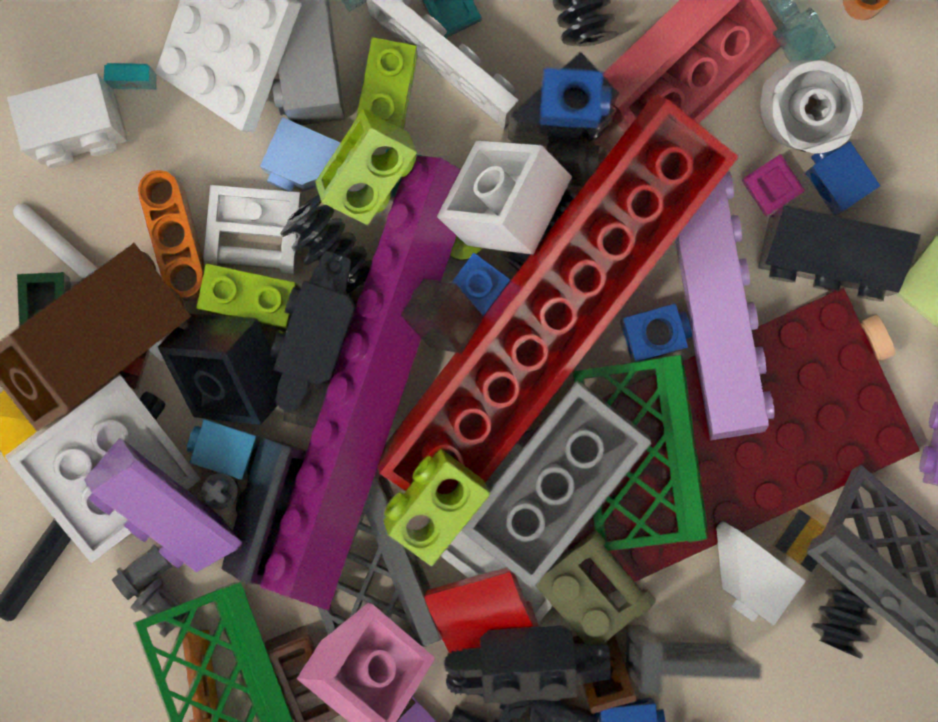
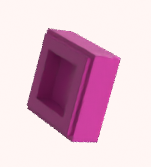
(773, 185)

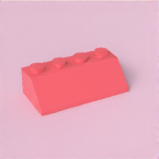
(693, 57)

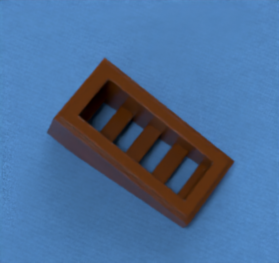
(283, 645)

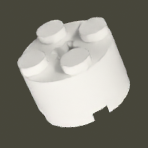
(830, 121)

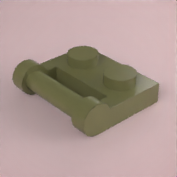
(583, 601)

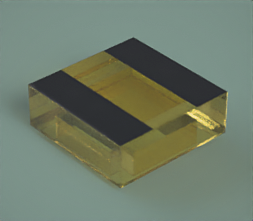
(796, 538)

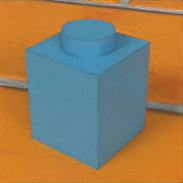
(222, 448)

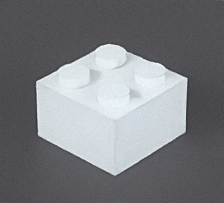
(67, 120)
(504, 196)

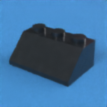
(525, 121)
(837, 252)
(262, 507)

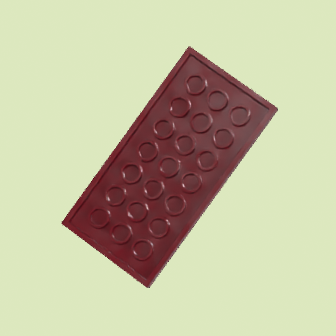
(828, 419)

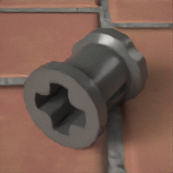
(155, 600)

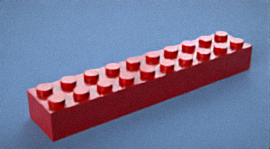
(563, 296)

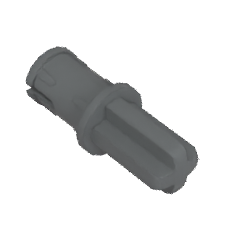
(219, 491)

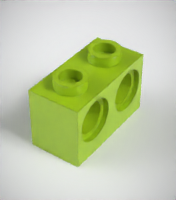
(389, 80)
(355, 163)
(245, 295)
(446, 512)

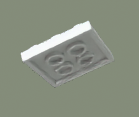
(228, 54)
(69, 448)

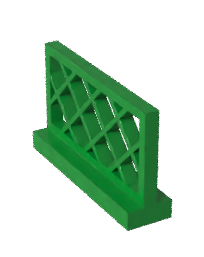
(681, 455)
(244, 642)

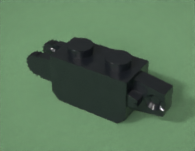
(315, 331)
(526, 665)

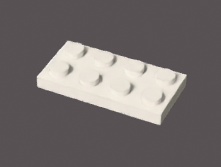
(454, 64)

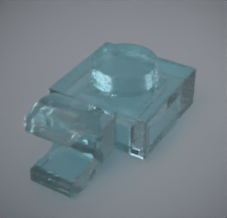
(802, 33)

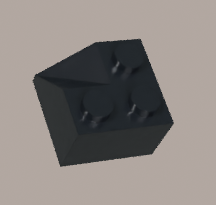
(223, 368)

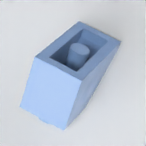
(296, 156)

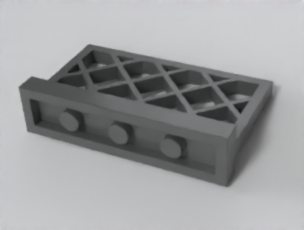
(402, 568)
(871, 577)
(651, 659)

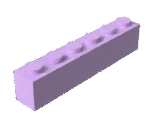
(723, 319)

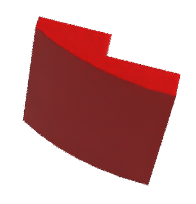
(478, 604)

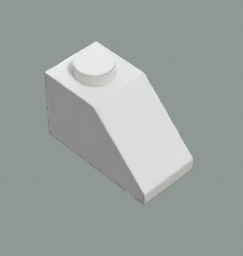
(754, 576)

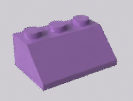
(159, 509)

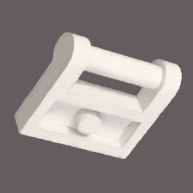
(250, 213)

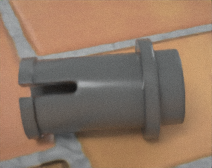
(141, 573)

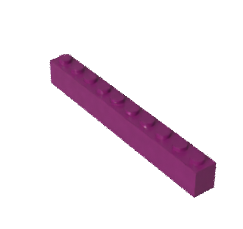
(362, 393)

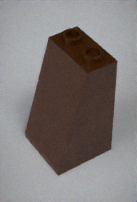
(88, 336)

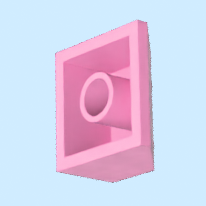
(367, 668)

